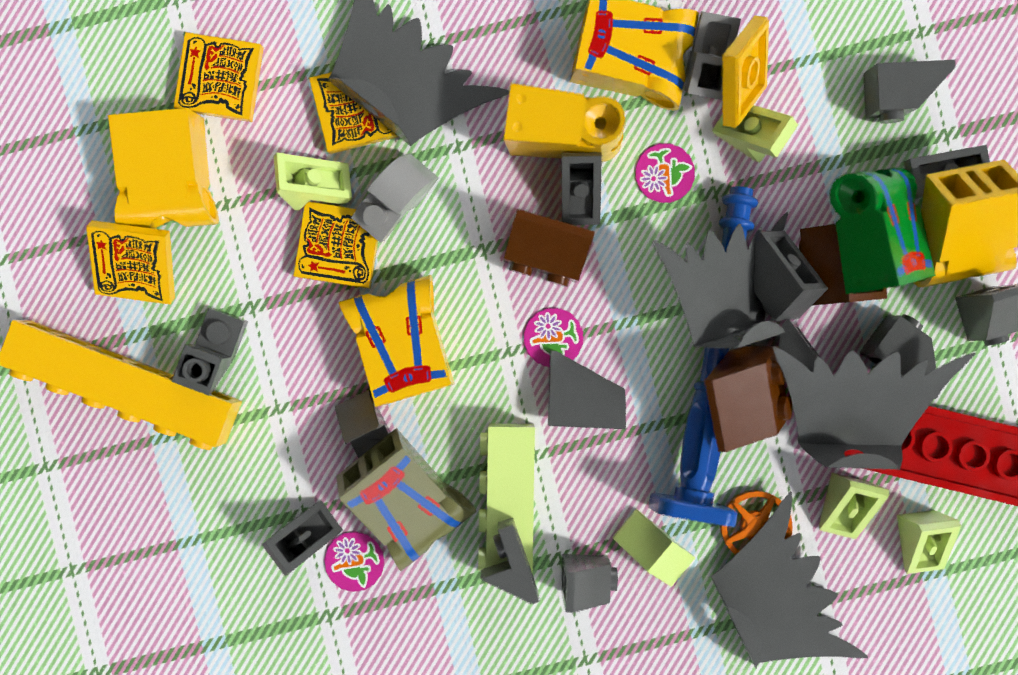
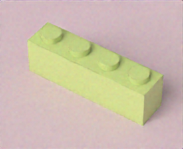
(507, 486)

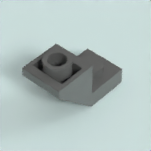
(215, 349)

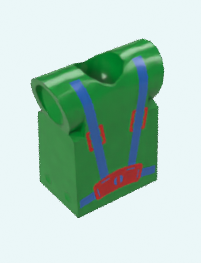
(880, 230)

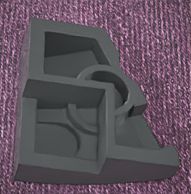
(583, 397)

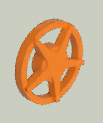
(751, 520)

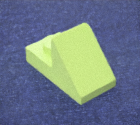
(759, 133)
(313, 179)

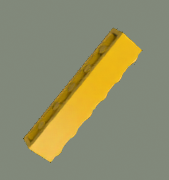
(117, 382)

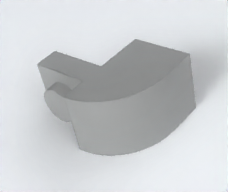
(705, 62)
(392, 194)

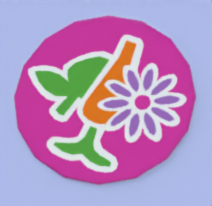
(665, 173)
(553, 331)
(354, 561)

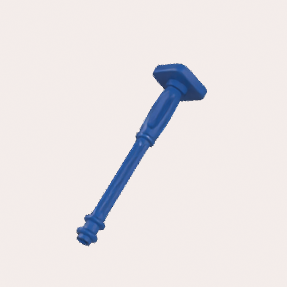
(699, 444)

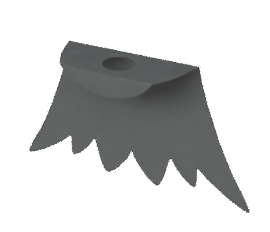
(397, 80)
(720, 290)
(860, 408)
(771, 601)

